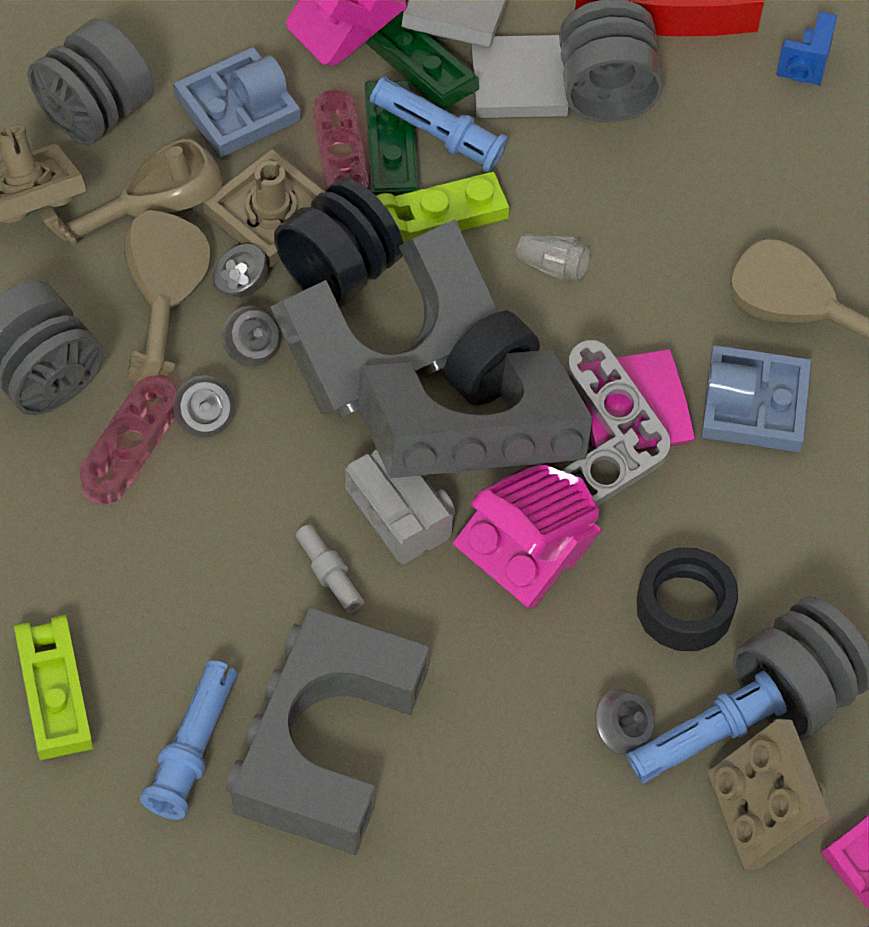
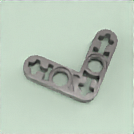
(620, 447)

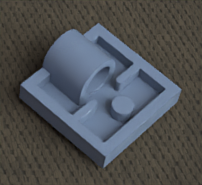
(238, 101)
(756, 398)

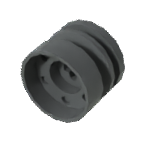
(610, 61)
(91, 81)
(43, 349)
(812, 659)

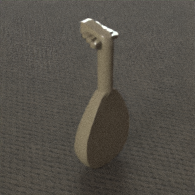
(166, 182)
(166, 264)
(788, 287)

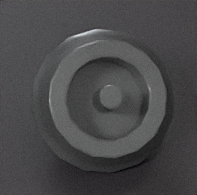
(241, 271)
(251, 336)
(204, 406)
(623, 721)

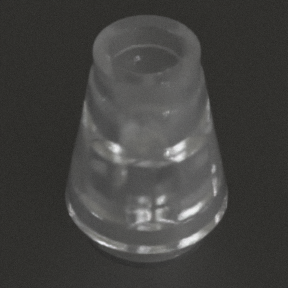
(557, 256)

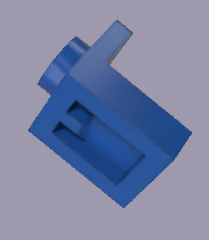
(808, 59)

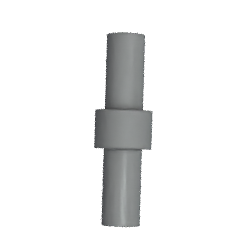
(329, 569)

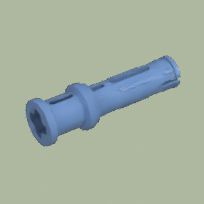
(458, 133)
(727, 717)
(183, 760)

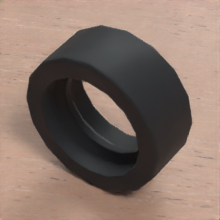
(479, 356)
(699, 566)

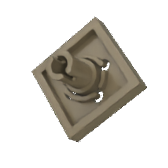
(34, 177)
(263, 194)
(780, 794)

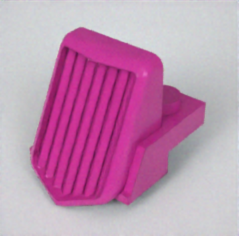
(339, 27)
(530, 530)

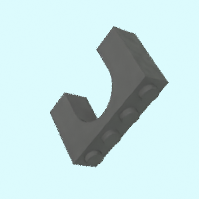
(333, 357)
(423, 438)
(324, 661)

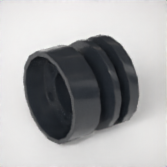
(339, 240)

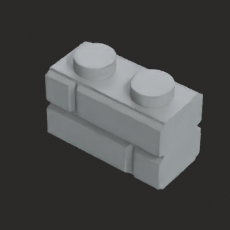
(402, 509)

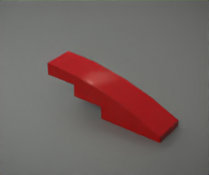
(701, 16)

